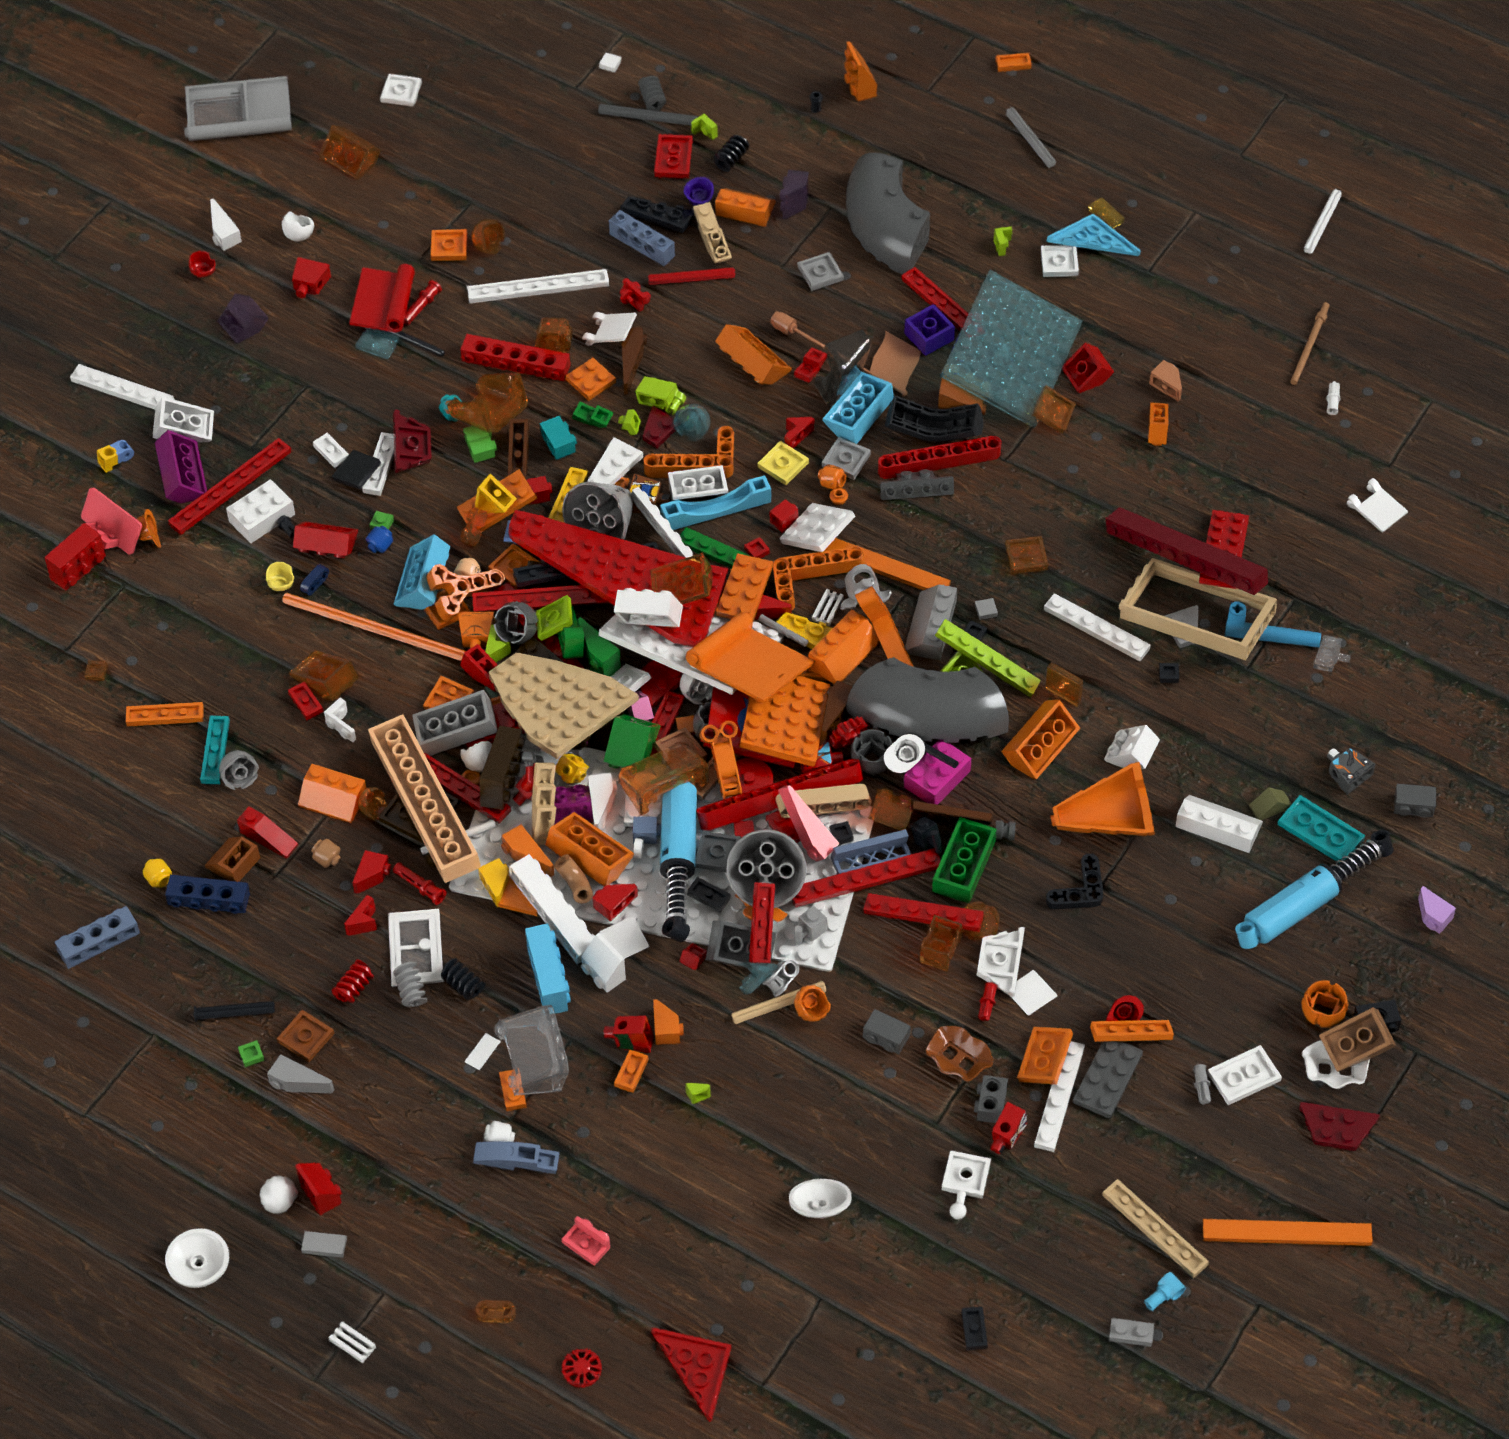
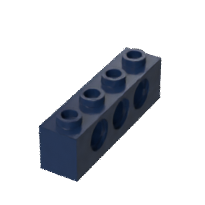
(200, 887)

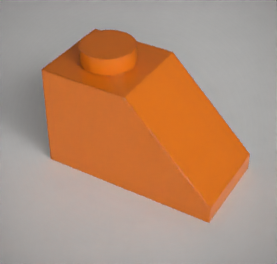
(666, 1025)

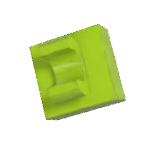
(630, 422)

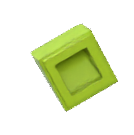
(697, 1092)

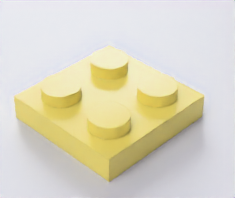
(783, 462)

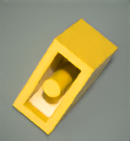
(495, 878)

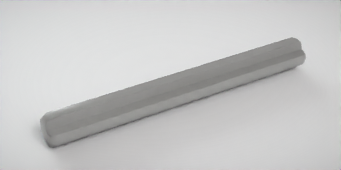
(1030, 137)

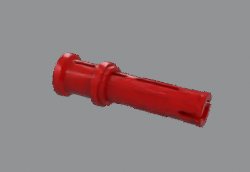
(425, 297)
(425, 887)

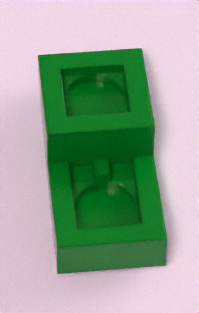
(592, 416)

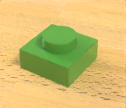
(381, 519)
(251, 1053)

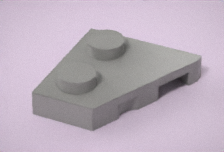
(1187, 616)

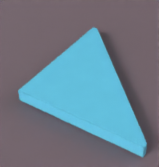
(1093, 234)

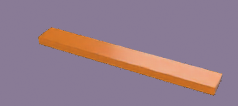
(894, 569)
(1287, 1232)

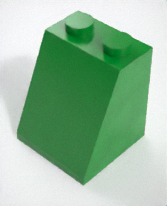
(630, 741)

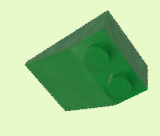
(599, 652)

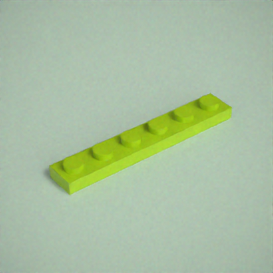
(987, 658)

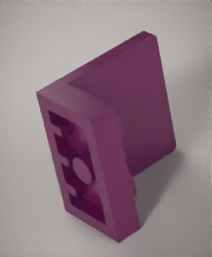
(571, 800)

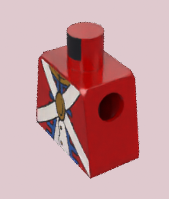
(1008, 1128)

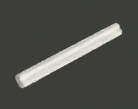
(1322, 221)

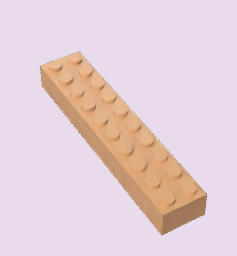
(424, 798)

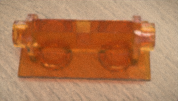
(474, 519)

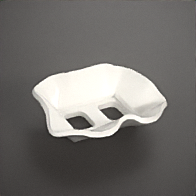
(1317, 1054)

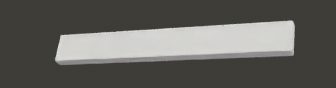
(537, 286)

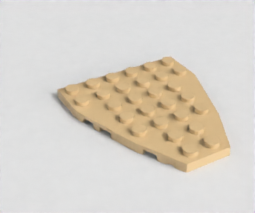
(558, 701)

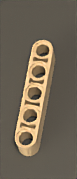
(831, 799)

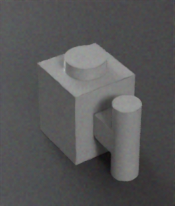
(811, 924)

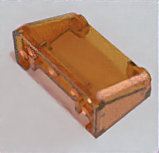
(498, 401)
(662, 773)

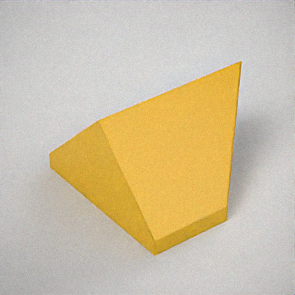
(493, 496)

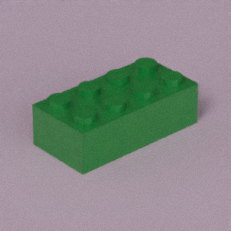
(964, 860)

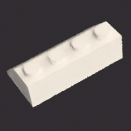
(1218, 823)

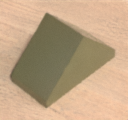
(1270, 803)

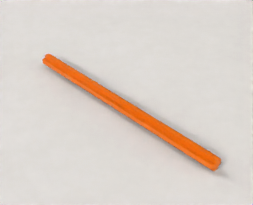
(373, 626)

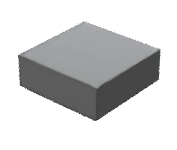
(986, 609)

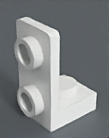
(333, 719)

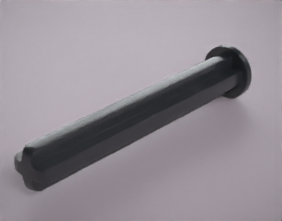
(234, 1010)

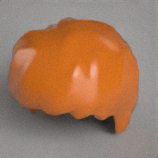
(811, 1003)

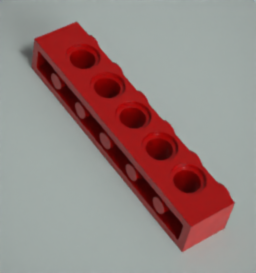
(515, 357)

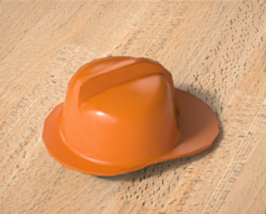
(149, 528)

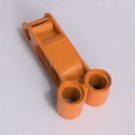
(724, 758)

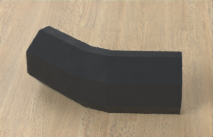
(933, 423)

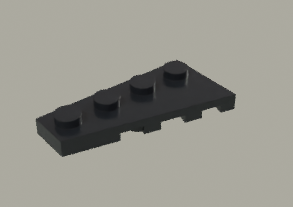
(670, 217)

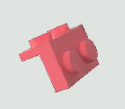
(587, 1241)

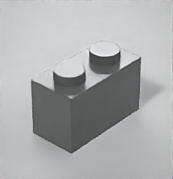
(1415, 800)
(886, 1031)

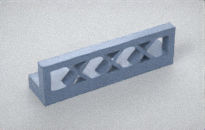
(870, 846)

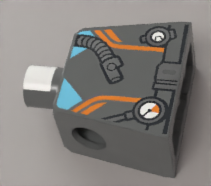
(1349, 769)

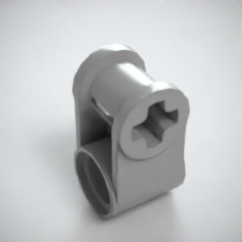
(780, 979)

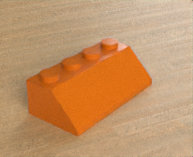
(752, 354)
(844, 647)
(1041, 739)
(590, 848)

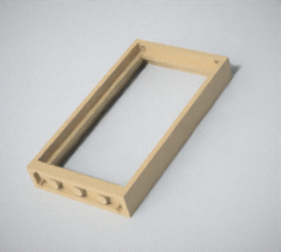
(1190, 633)

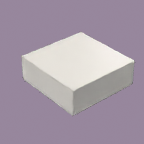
(610, 62)

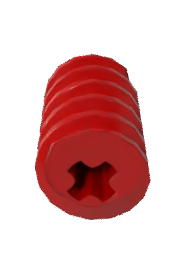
(352, 981)

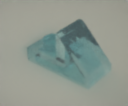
(760, 973)

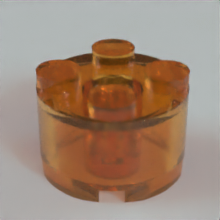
(554, 334)

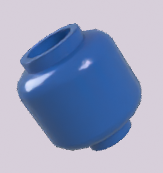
(379, 539)

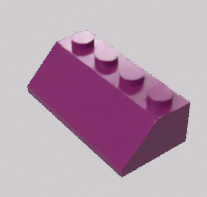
(180, 467)

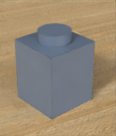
(646, 829)

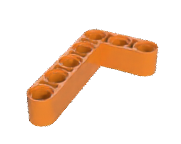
(660, 464)
(810, 566)
(883, 625)

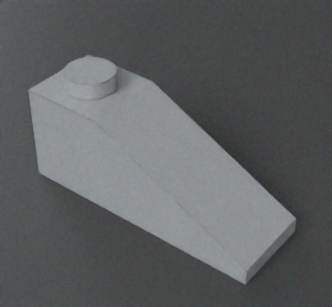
(294, 1077)

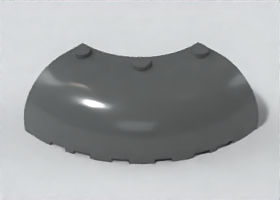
(882, 213)
(929, 702)

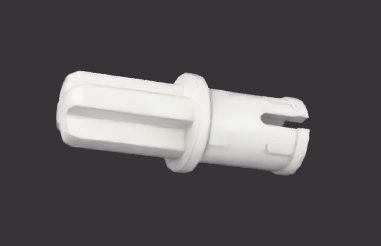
(1333, 398)

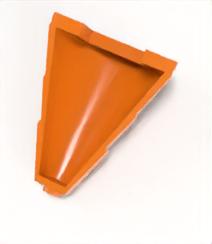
(1109, 806)

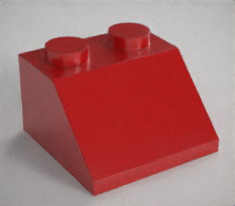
(1087, 368)
(318, 1186)

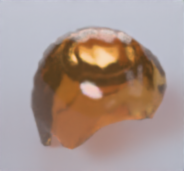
(372, 802)

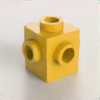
(571, 768)

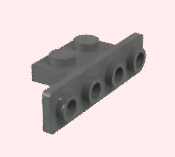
(916, 484)

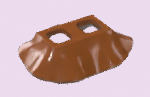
(965, 1045)

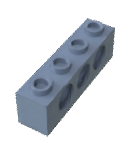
(641, 238)
(92, 946)

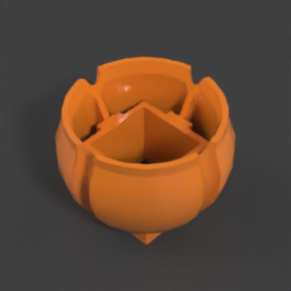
(1329, 996)

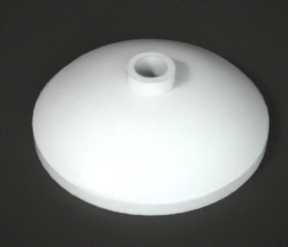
(820, 1198)
(193, 1248)

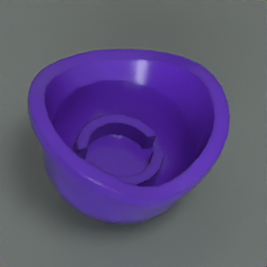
(699, 190)

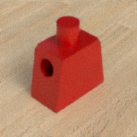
(309, 277)

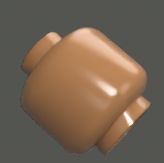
(326, 853)

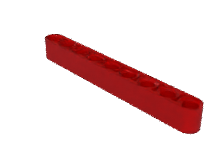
(764, 798)

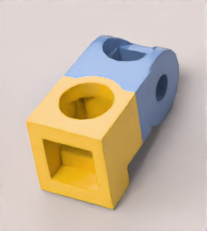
(114, 454)

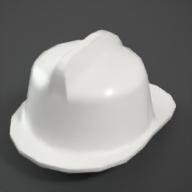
(904, 753)

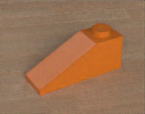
(1158, 424)
(520, 844)

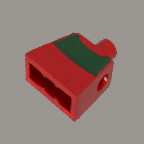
(631, 1033)

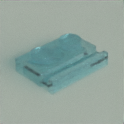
(377, 342)

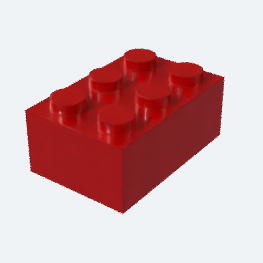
(75, 556)

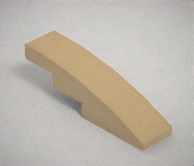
(543, 801)

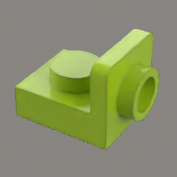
(705, 125)
(1001, 239)

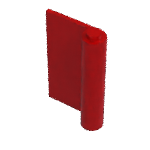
(382, 298)

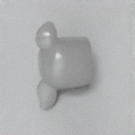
(854, 588)

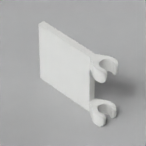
(612, 327)
(1379, 508)

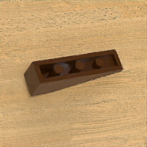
(632, 354)
(518, 446)
(835, 709)

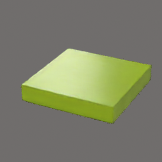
(554, 617)

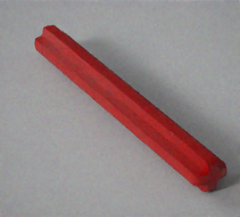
(689, 276)

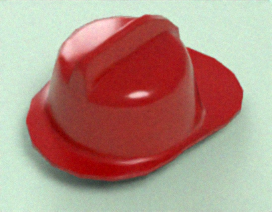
(1126, 1009)

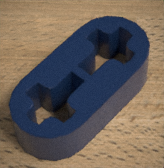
(314, 579)

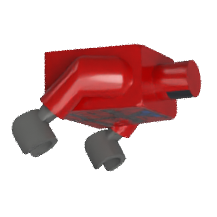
(525, 784)

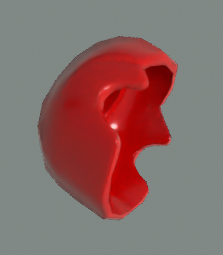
(201, 264)

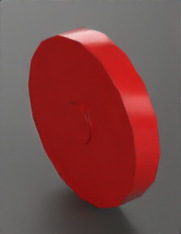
(753, 774)

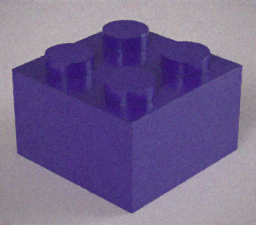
(929, 329)

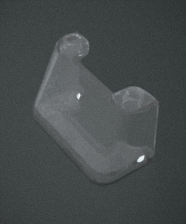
(534, 1051)

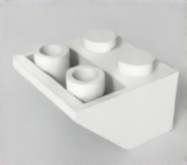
(1132, 746)

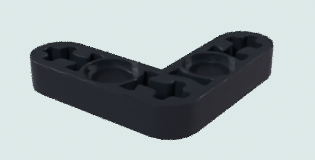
(1084, 892)

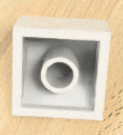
(603, 964)

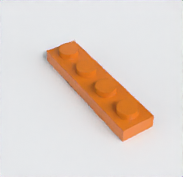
(164, 714)
(1131, 1030)

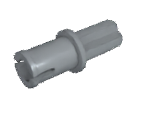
(1202, 1084)

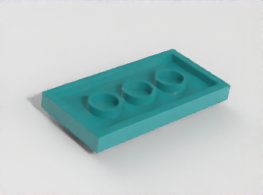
(1320, 829)

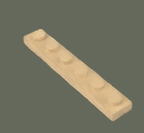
(1155, 1228)

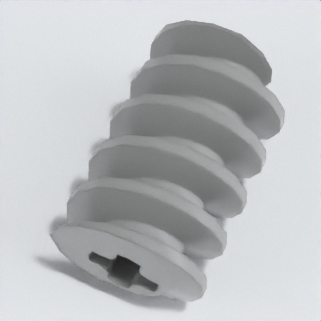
(408, 985)

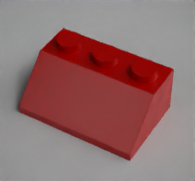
(324, 539)

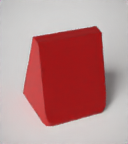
(693, 956)

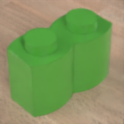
(479, 444)

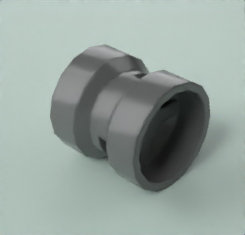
(1005, 830)

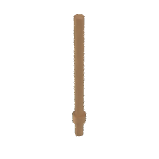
(1320, 319)

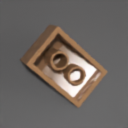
(1357, 1039)

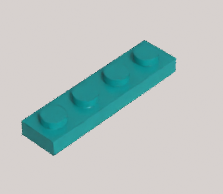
(214, 749)

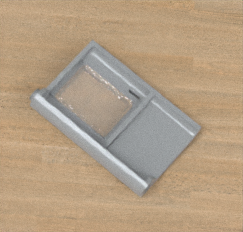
(237, 108)

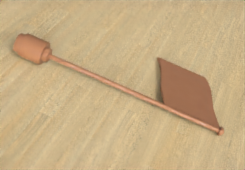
(891, 363)

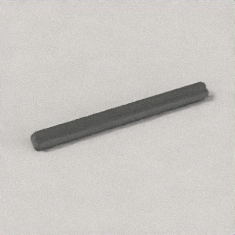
(646, 114)

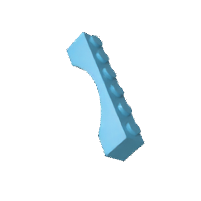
(748, 495)

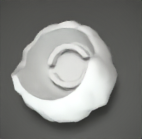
(297, 227)
(476, 756)
(278, 1194)

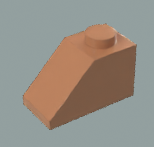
(1167, 380)

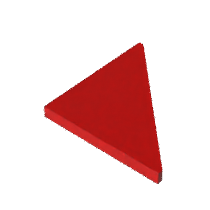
(698, 1363)

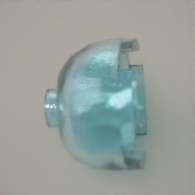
(692, 421)

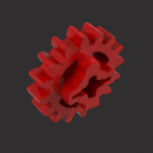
(847, 732)

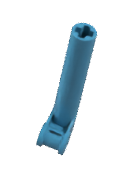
(1238, 628)

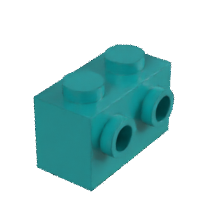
(558, 437)

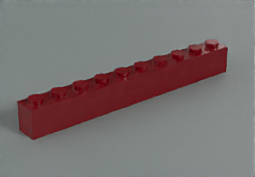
(1187, 551)

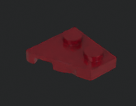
(658, 428)

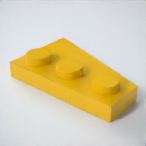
(802, 626)

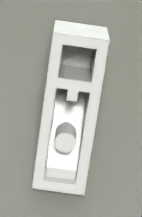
(224, 230)
(602, 796)

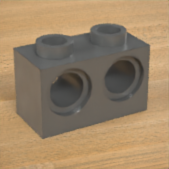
(991, 1099)

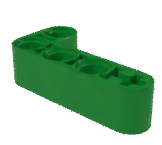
(572, 640)

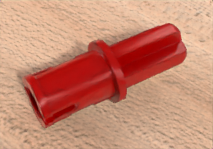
(987, 1001)

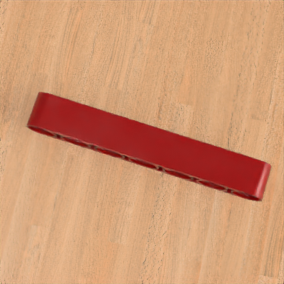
(940, 456)

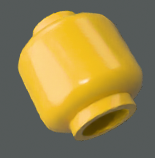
(157, 872)

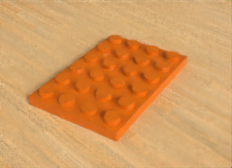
(787, 722)

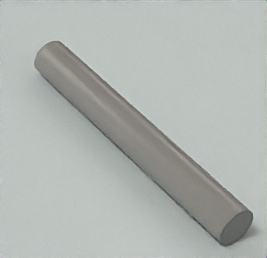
(783, 630)

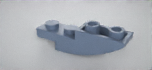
(516, 1154)

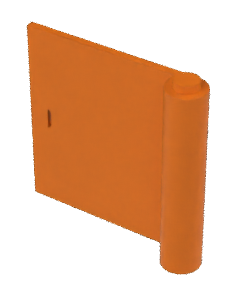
(747, 659)

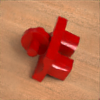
(631, 294)

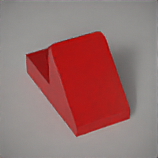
(798, 430)
(360, 919)

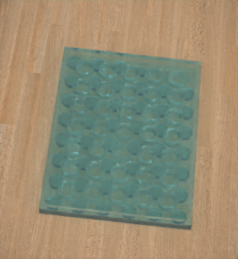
(1010, 347)

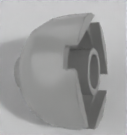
(238, 769)

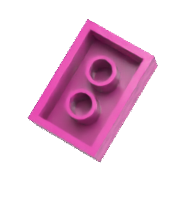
(934, 779)

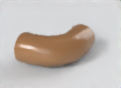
(574, 878)

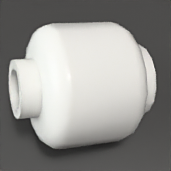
(498, 1132)

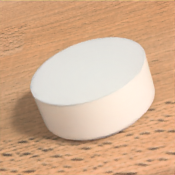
(638, 848)

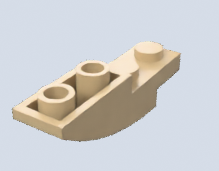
(711, 233)

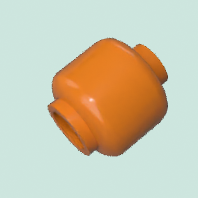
(832, 477)

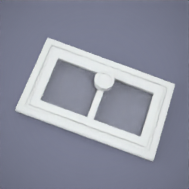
(416, 938)

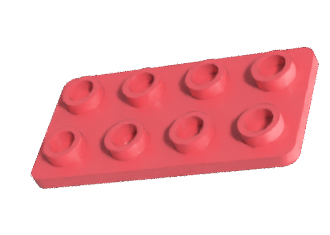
(111, 521)

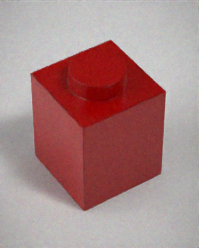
(540, 488)
(783, 515)

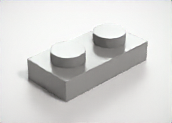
(1131, 1332)

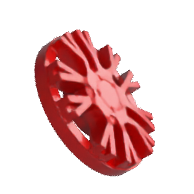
(581, 1368)

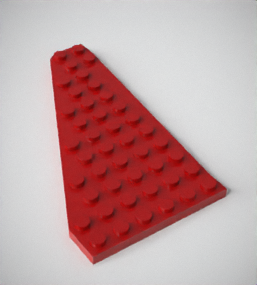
(611, 565)

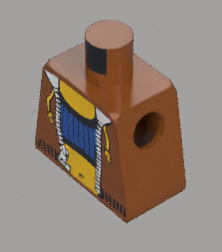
(652, 488)

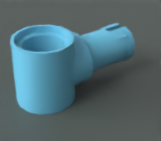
(1168, 1288)

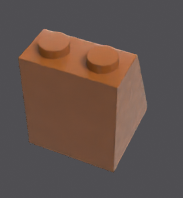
(954, 396)

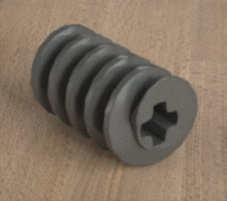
(652, 93)

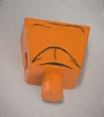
(475, 627)

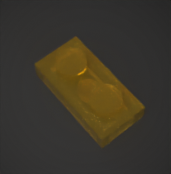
(1106, 213)

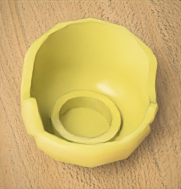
(279, 576)

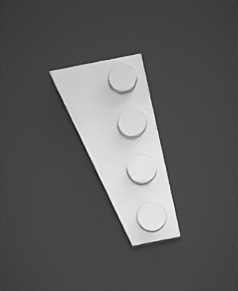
(615, 462)

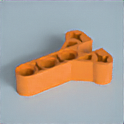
(441, 578)

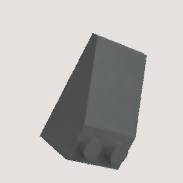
(731, 943)

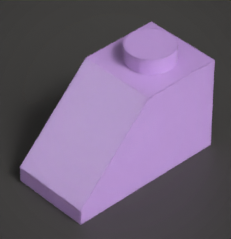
(1434, 910)

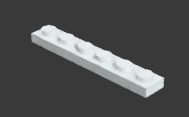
(117, 386)
(659, 523)
(1097, 627)
(1059, 1099)

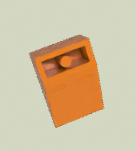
(858, 75)

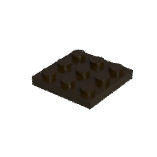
(397, 817)

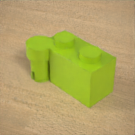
(660, 394)

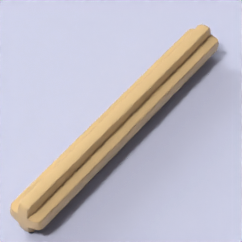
(769, 1005)

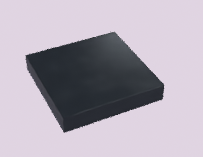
(356, 469)

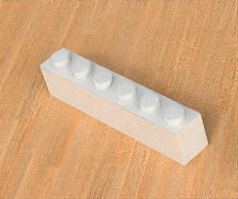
(551, 906)

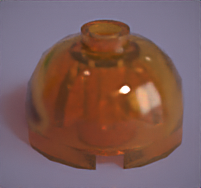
(488, 236)

